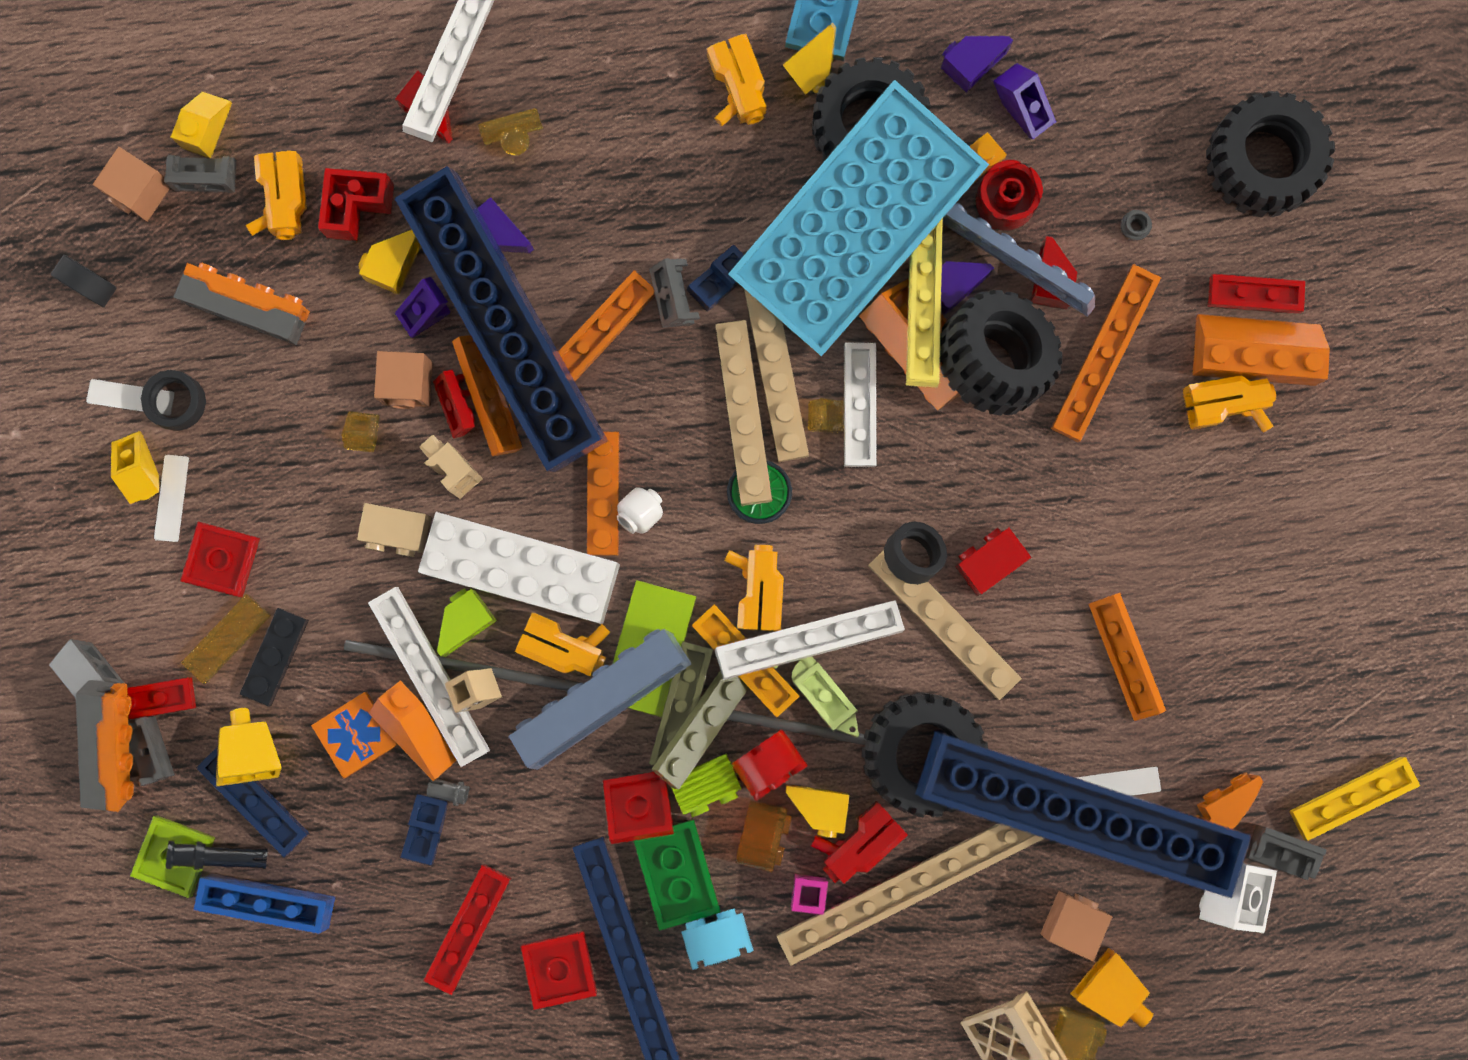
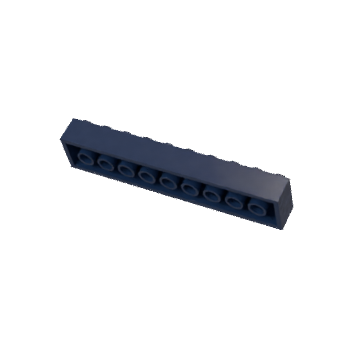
(501, 319)
(1082, 815)

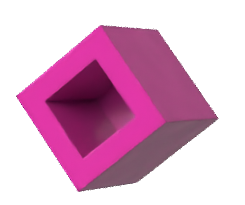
(809, 894)

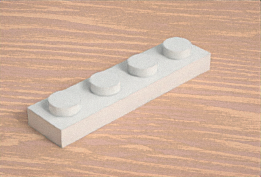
(859, 404)

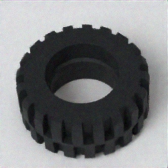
(850, 85)
(1293, 124)
(1024, 336)
(888, 731)

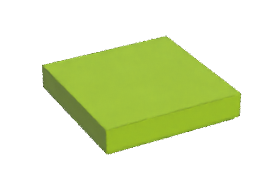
(151, 860)

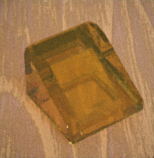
(826, 415)
(360, 431)

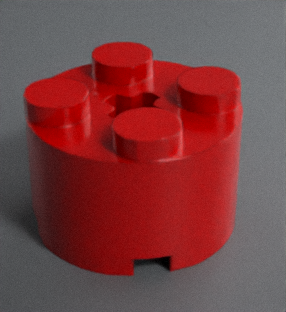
(1017, 181)
(769, 765)

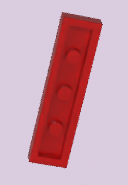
(467, 929)

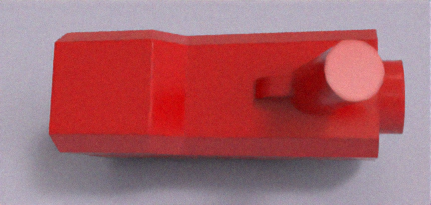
(864, 848)

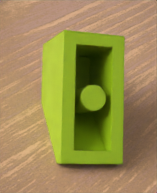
(463, 621)

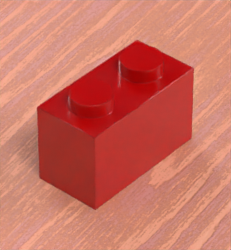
(992, 561)

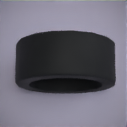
(83, 281)
(155, 385)
(929, 539)

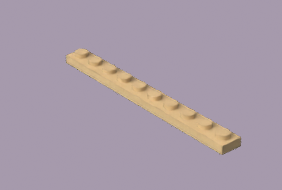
(903, 890)

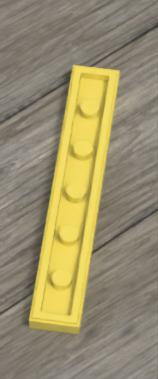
(924, 311)

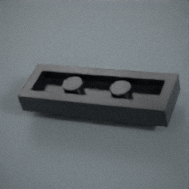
(274, 657)

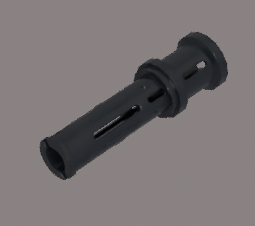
(200, 856)

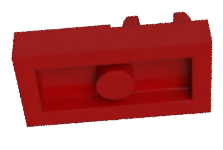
(452, 399)

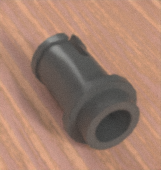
(448, 791)

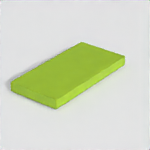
(650, 610)

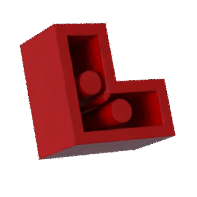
(346, 195)

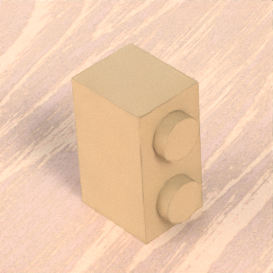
(394, 529)

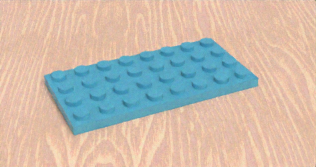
(858, 218)

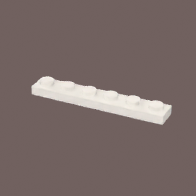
(446, 68)
(809, 639)
(427, 675)

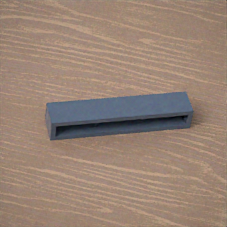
(599, 699)

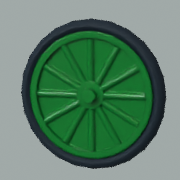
(764, 512)

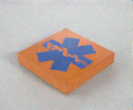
(353, 735)

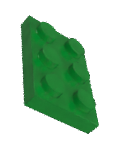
(677, 876)

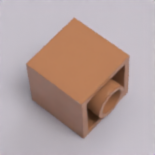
(131, 184)
(403, 379)
(1076, 925)

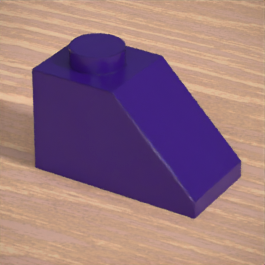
(973, 58)
(1025, 99)
(503, 229)
(959, 280)

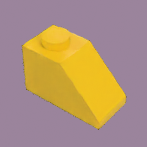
(813, 61)
(201, 124)
(390, 261)
(134, 468)
(821, 808)

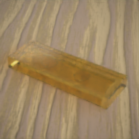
(225, 639)

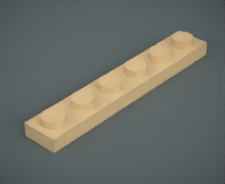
(777, 382)
(743, 413)
(951, 630)

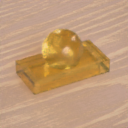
(511, 131)

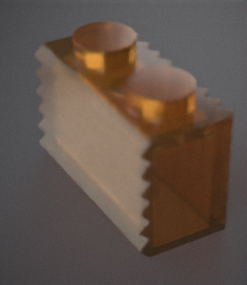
(762, 835)

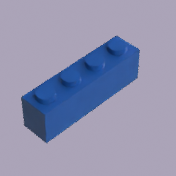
(264, 903)

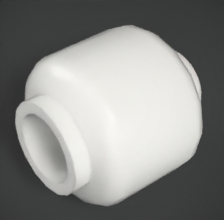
(639, 510)

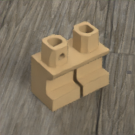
(447, 460)

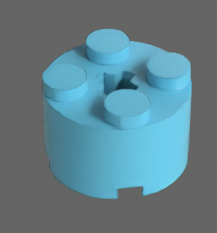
(717, 939)

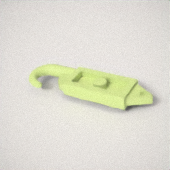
(825, 696)

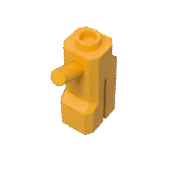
(742, 78)
(283, 194)
(1229, 397)
(759, 568)
(582, 653)

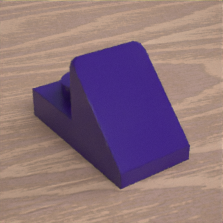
(422, 307)

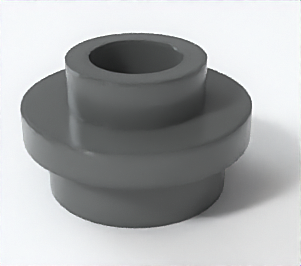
(1142, 219)

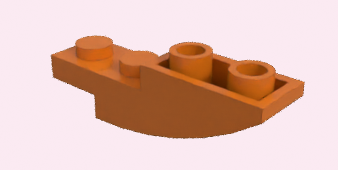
(1232, 803)

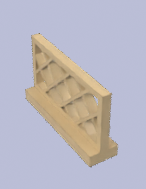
(1028, 1030)

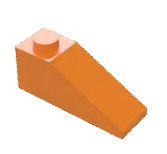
(413, 730)

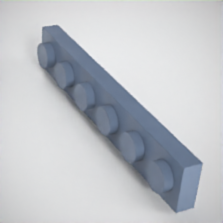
(1024, 262)

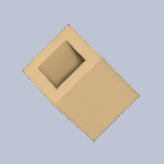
(473, 690)

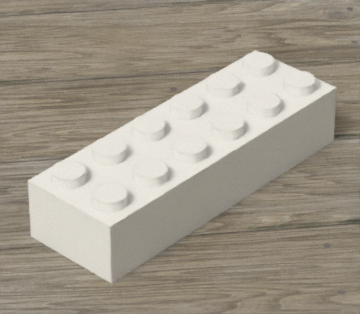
(519, 568)

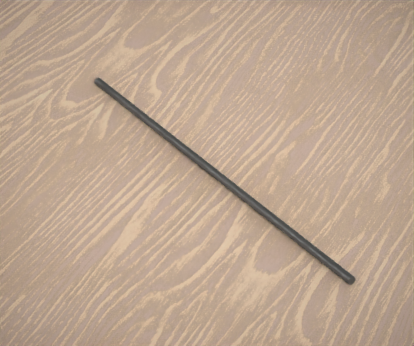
(562, 684)

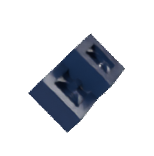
(715, 282)
(424, 830)

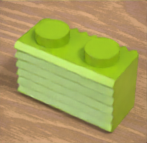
(707, 784)

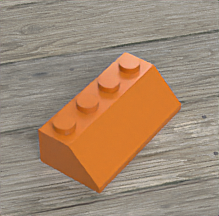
(889, 323)
(1260, 350)

